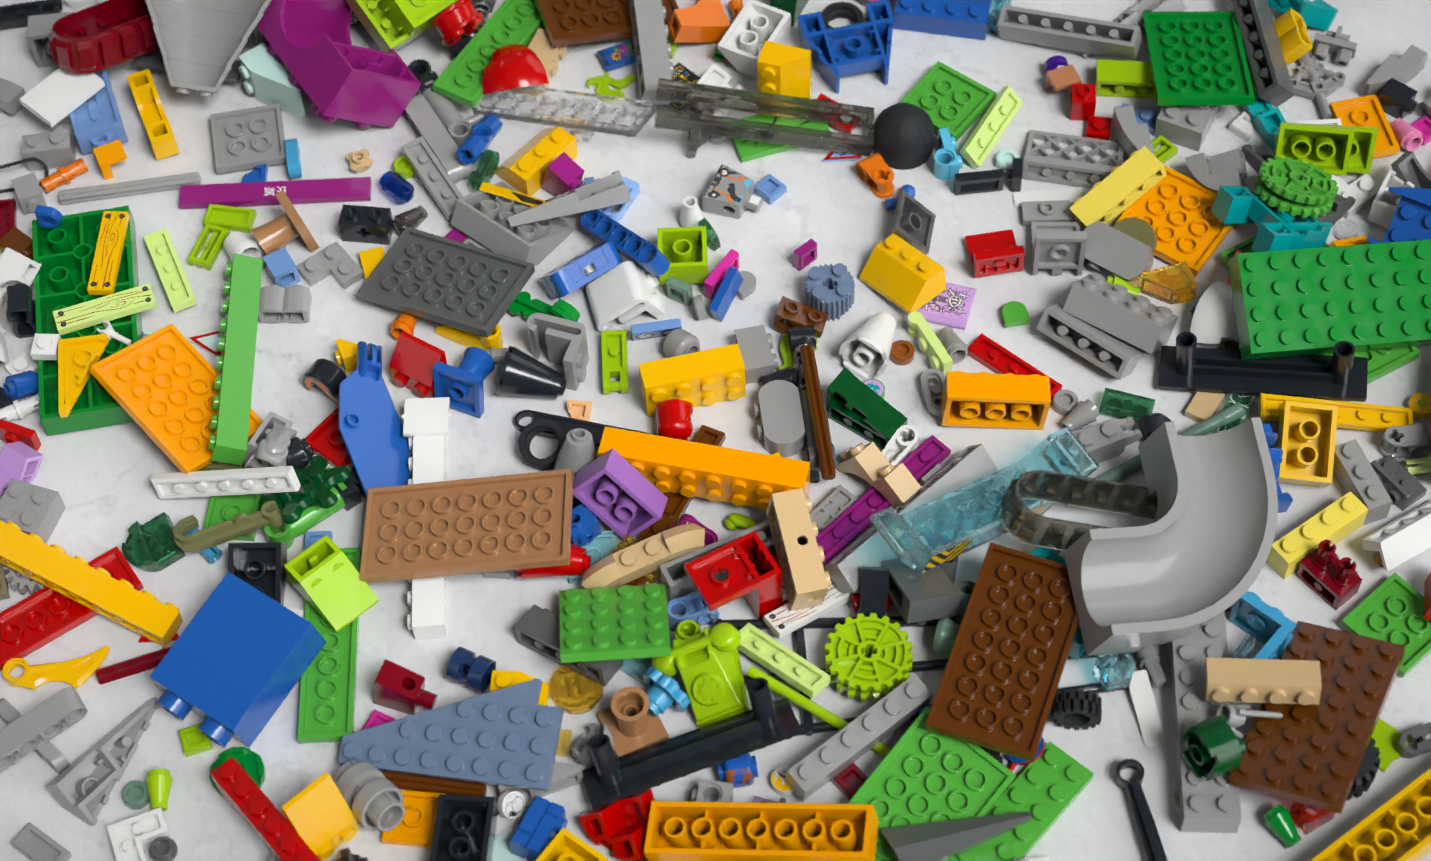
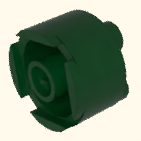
(1212, 747)

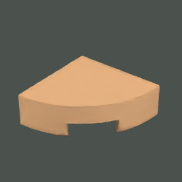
(579, 409)

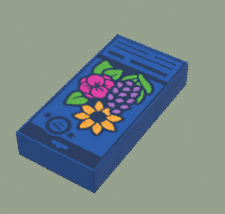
(617, 56)

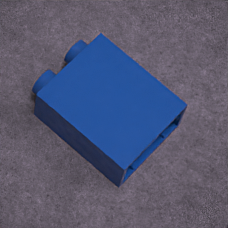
(236, 662)

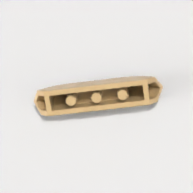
(644, 557)

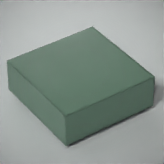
(679, 291)

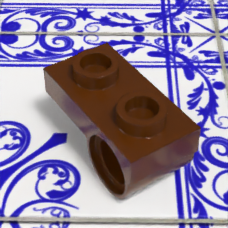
(793, 314)

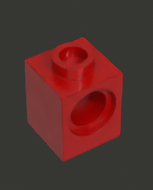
(1082, 101)

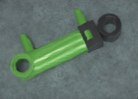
(349, 496)

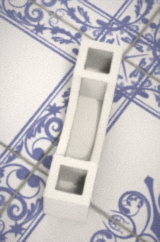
(15, 270)

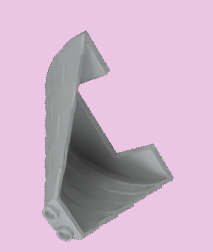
(202, 39)

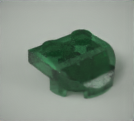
(152, 544)

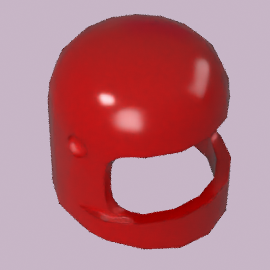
(674, 418)

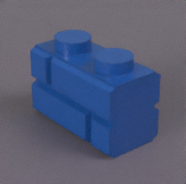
(537, 828)

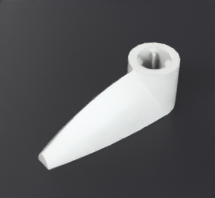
(897, 449)

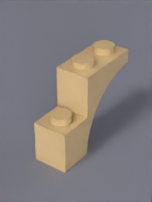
(870, 464)

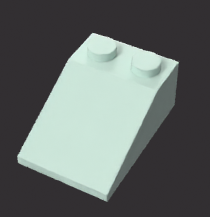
(270, 81)

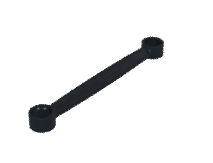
(1141, 812)

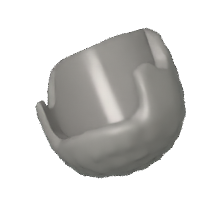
(580, 748)

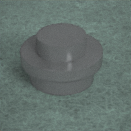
(163, 849)

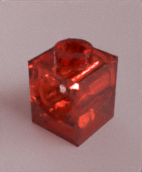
(1307, 821)

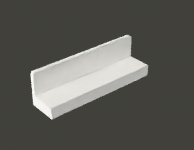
(1402, 537)

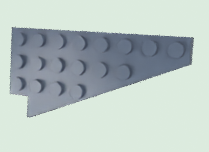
(481, 739)

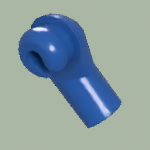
(890, 204)

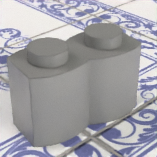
(284, 304)

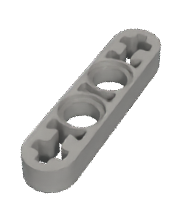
(47, 752)

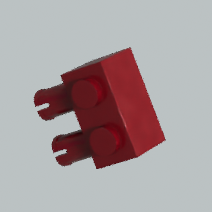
(1329, 576)

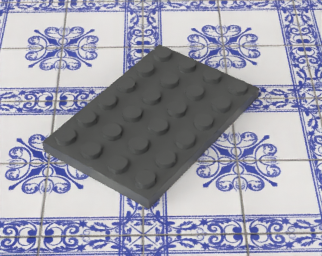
(446, 281)

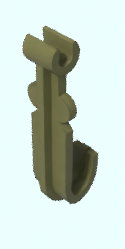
(241, 525)

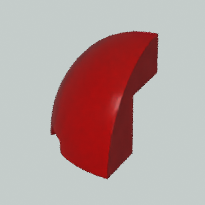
(513, 68)
(621, 825)

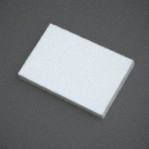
(60, 95)

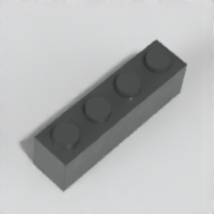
(541, 632)

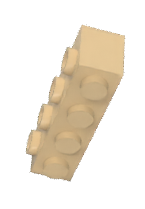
(1262, 681)

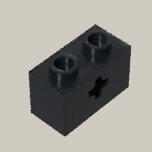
(366, 224)

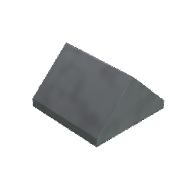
(913, 222)

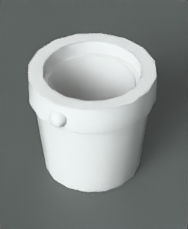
(241, 244)

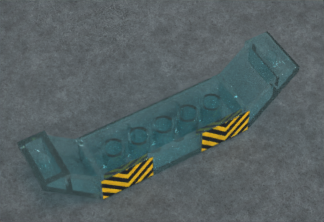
(973, 512)

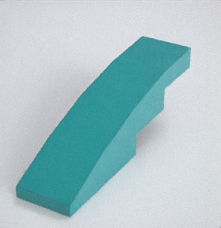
(1265, 119)

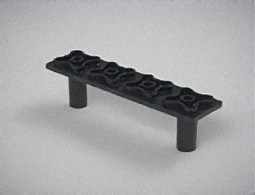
(1223, 371)
(690, 752)

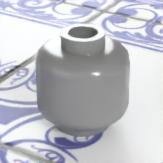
(679, 343)

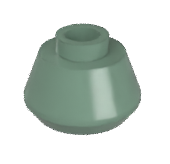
(945, 635)

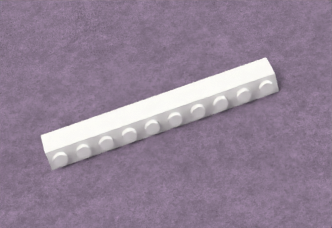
(428, 594)

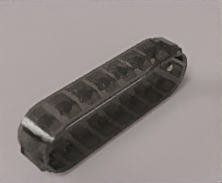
(1072, 491)

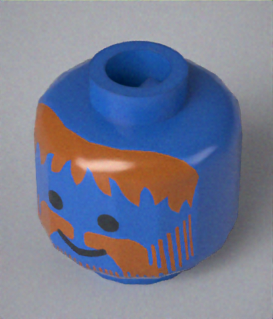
(739, 770)

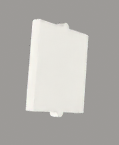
(426, 416)

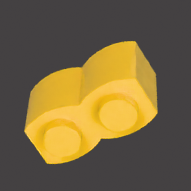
(1292, 35)

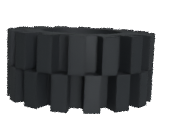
(1076, 709)

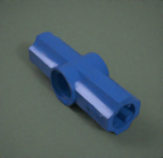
(479, 139)

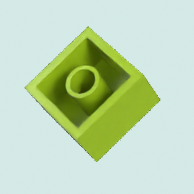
(686, 253)

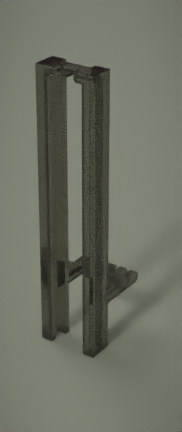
(703, 126)

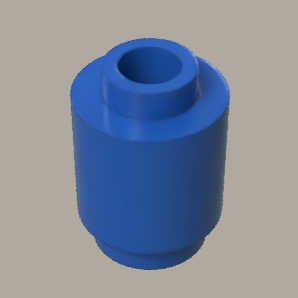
(21, 385)

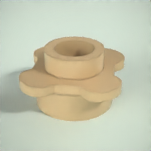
(359, 160)

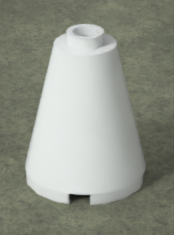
(869, 347)

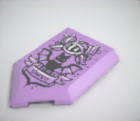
(950, 307)

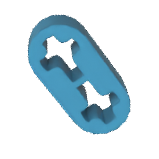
(293, 158)

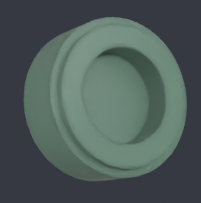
(135, 795)

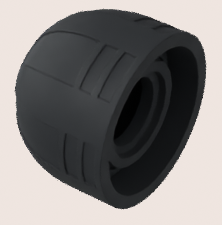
(904, 136)

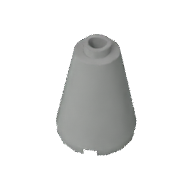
(576, 451)

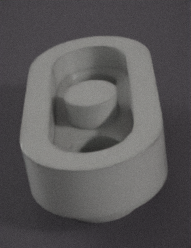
(930, 393)

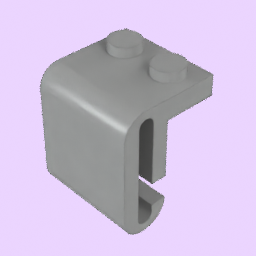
(564, 342)

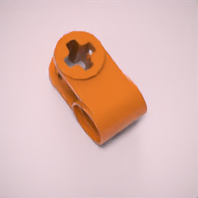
(876, 175)

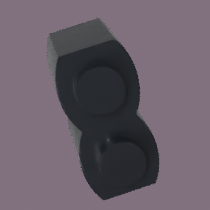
(21, 310)

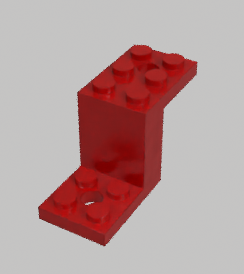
(749, 571)

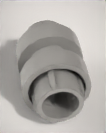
(370, 796)

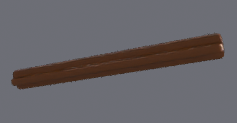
(817, 412)

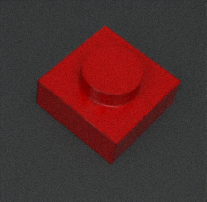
(1099, 127)

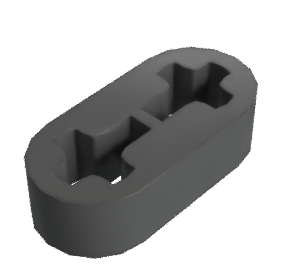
(1416, 734)

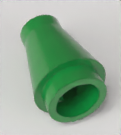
(1282, 825)

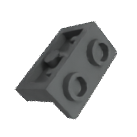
(1398, 482)

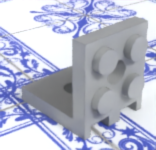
(1057, 246)

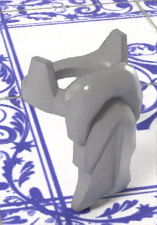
(273, 448)

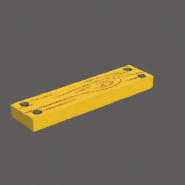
(108, 253)

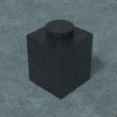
(1397, 99)

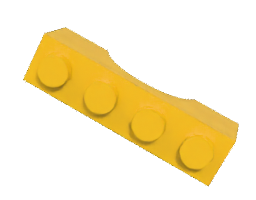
(152, 114)

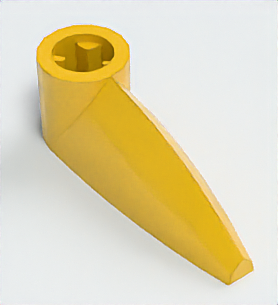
(471, 340)

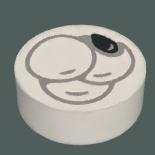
(511, 804)

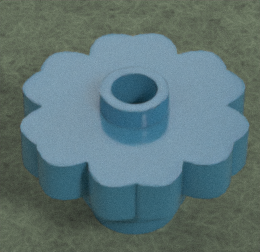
(663, 693)

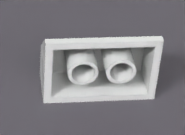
(749, 32)

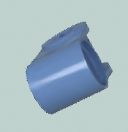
(692, 608)

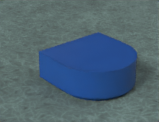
(48, 217)

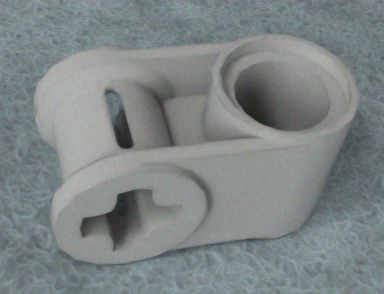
(1408, 440)

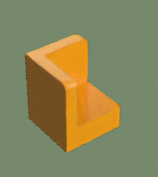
(108, 155)

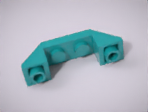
(1314, 13)

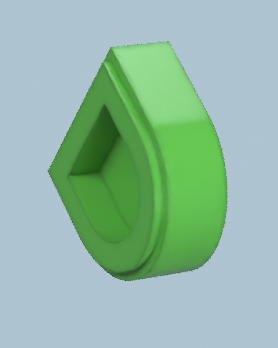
(1014, 314)

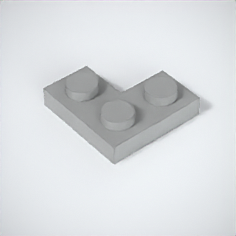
(331, 261)

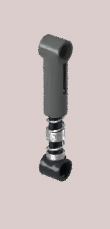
(797, 337)

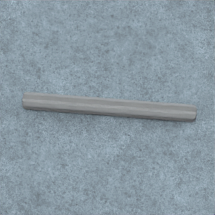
(128, 188)

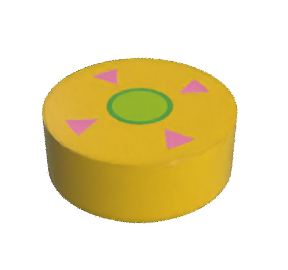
(1420, 405)

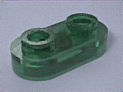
(485, 170)

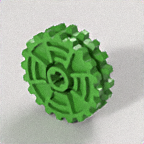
(1296, 187)

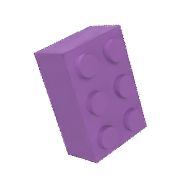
(619, 494)

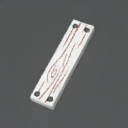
(784, 621)

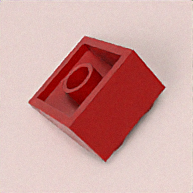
(414, 364)

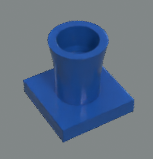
(465, 382)

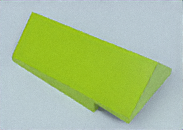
(1328, 147)

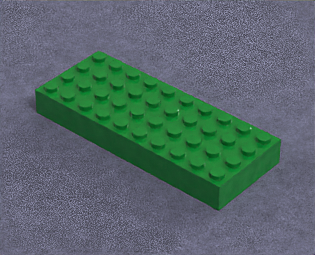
(63, 281)
(1327, 295)

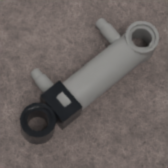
(443, 106)

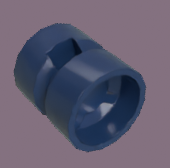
(468, 668)

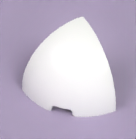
(1215, 315)

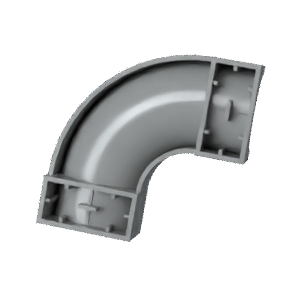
(1196, 555)

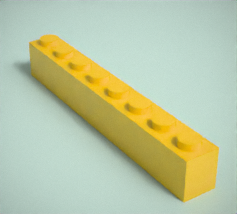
(88, 585)

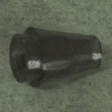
(410, 218)

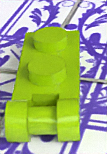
(614, 361)

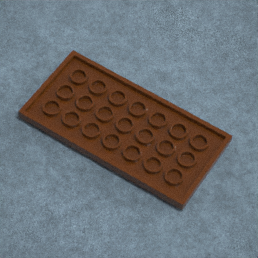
(1007, 654)
(1319, 748)

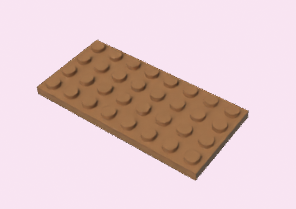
(468, 526)

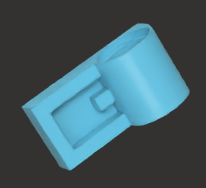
(945, 159)

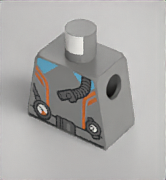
(730, 194)

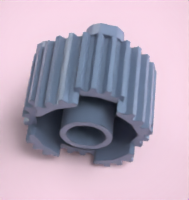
(830, 290)

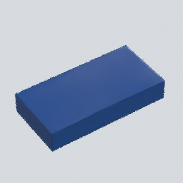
(725, 293)

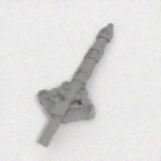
(1316, 88)

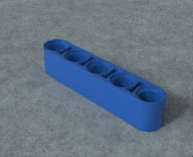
(626, 242)

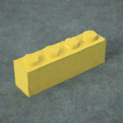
(1119, 189)
(1330, 524)

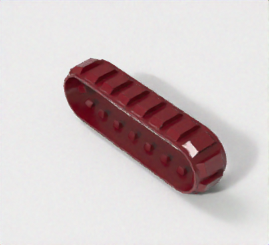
(102, 36)

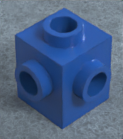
(584, 526)

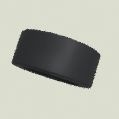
(841, 10)
(530, 432)

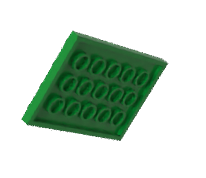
(1197, 58)

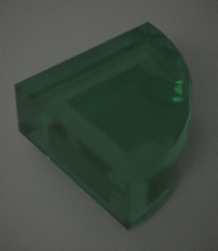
(712, 238)

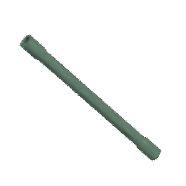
(1222, 418)

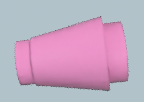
(1407, 135)

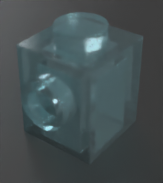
(1114, 670)

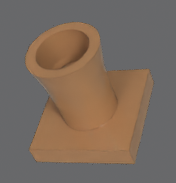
(283, 229)
(631, 723)

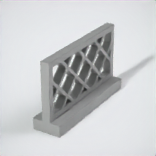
(1071, 170)

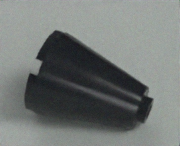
(528, 377)

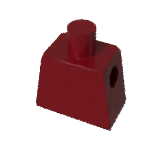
(401, 689)

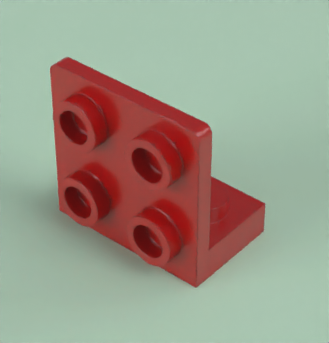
(994, 253)

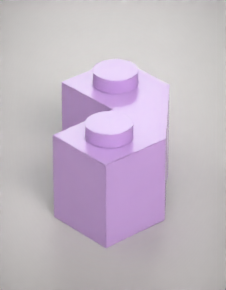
(18, 463)

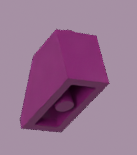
(562, 175)

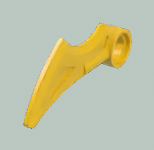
(73, 672)

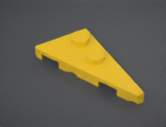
(74, 366)

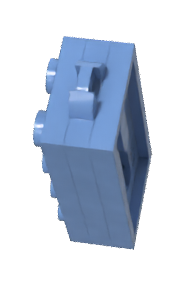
(98, 118)

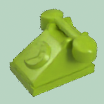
(709, 673)

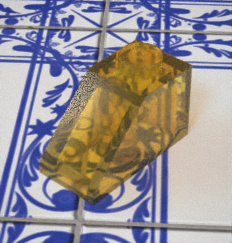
(1169, 283)

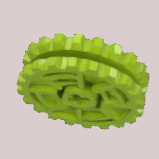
(864, 638)

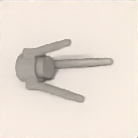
(1237, 715)

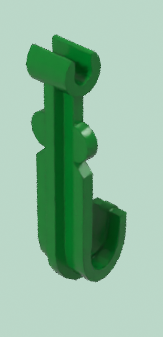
(526, 306)

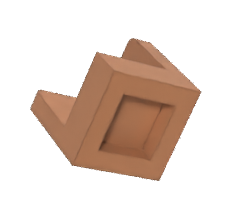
(1062, 78)

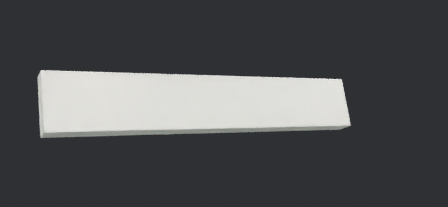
(226, 482)

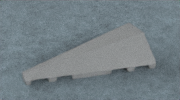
(1133, 15)
(592, 196)
(90, 779)

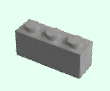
(1358, 476)

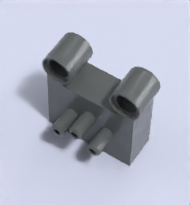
(927, 594)

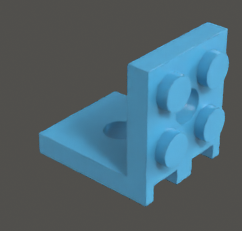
(1264, 624)

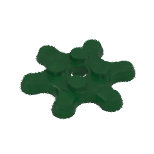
(314, 489)

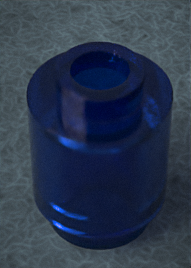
(396, 187)

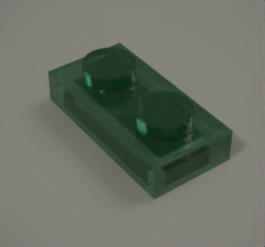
(1125, 404)

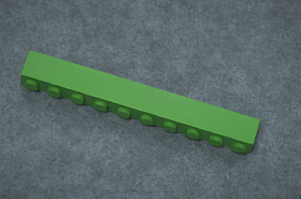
(236, 360)

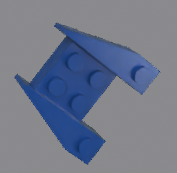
(850, 47)
(1411, 216)

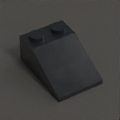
(260, 566)

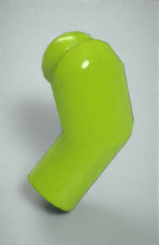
(736, 519)

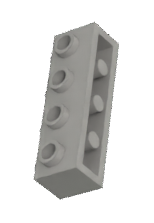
(1089, 341)

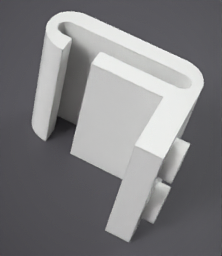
(624, 294)

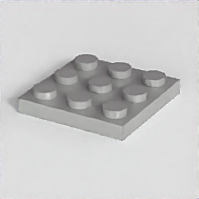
(248, 138)

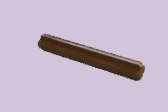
(435, 785)

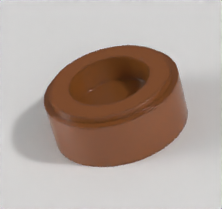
(902, 352)

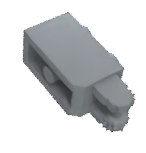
(1108, 438)

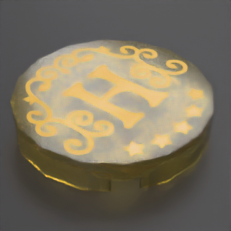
(574, 691)

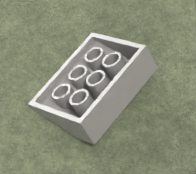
(486, 221)

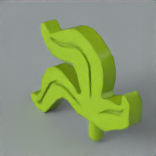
(603, 83)

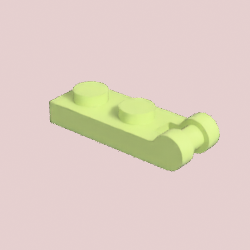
(929, 342)

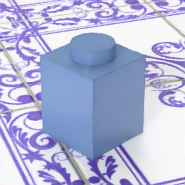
(281, 268)

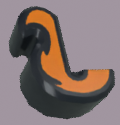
(326, 376)

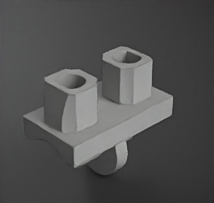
(1334, 43)

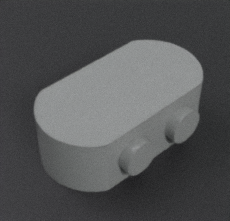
(1116, 252)
(780, 418)

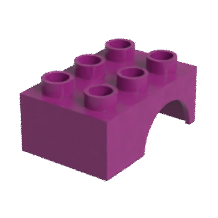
(336, 75)

